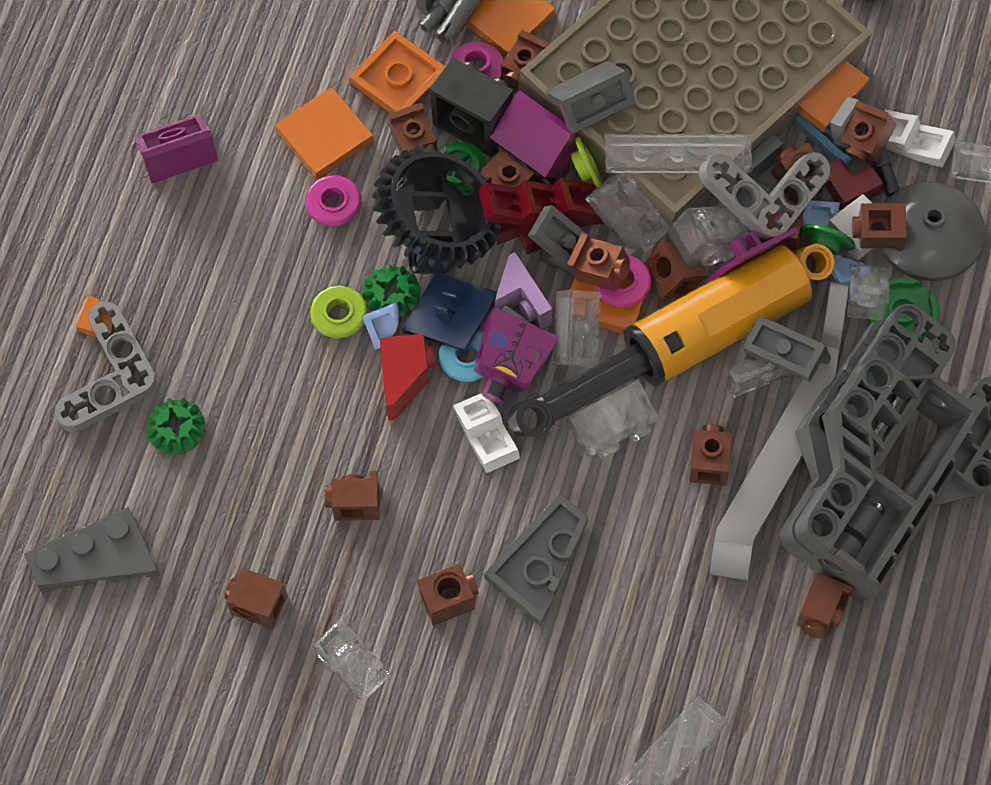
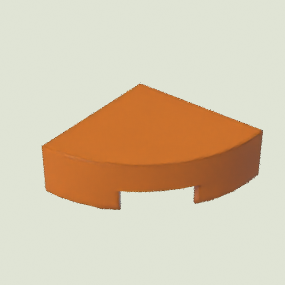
(83, 324)

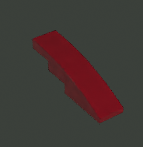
(525, 202)

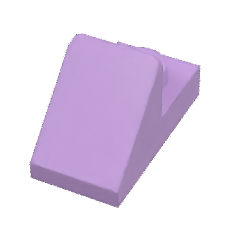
(519, 288)

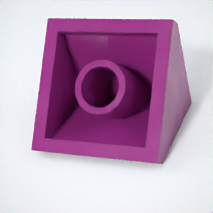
(535, 136)
(176, 148)

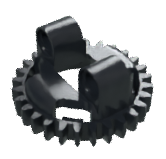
(425, 189)

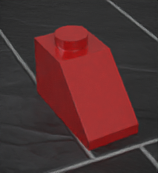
(404, 370)

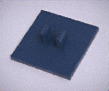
(450, 312)

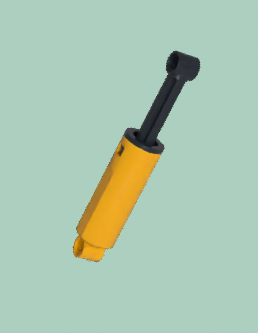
(688, 330)

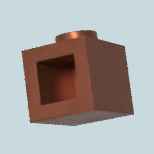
(507, 170)

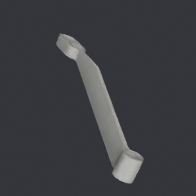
(777, 459)

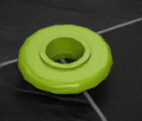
(585, 163)
(336, 297)

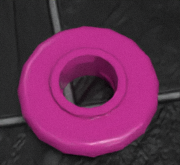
(484, 52)
(329, 187)
(636, 292)

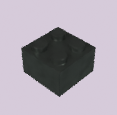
(469, 104)

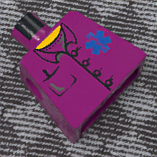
(510, 353)

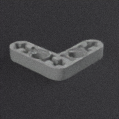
(765, 204)
(117, 380)

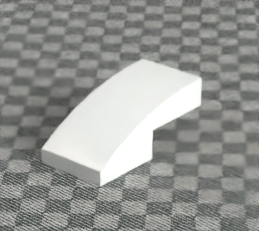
(920, 141)
(486, 432)

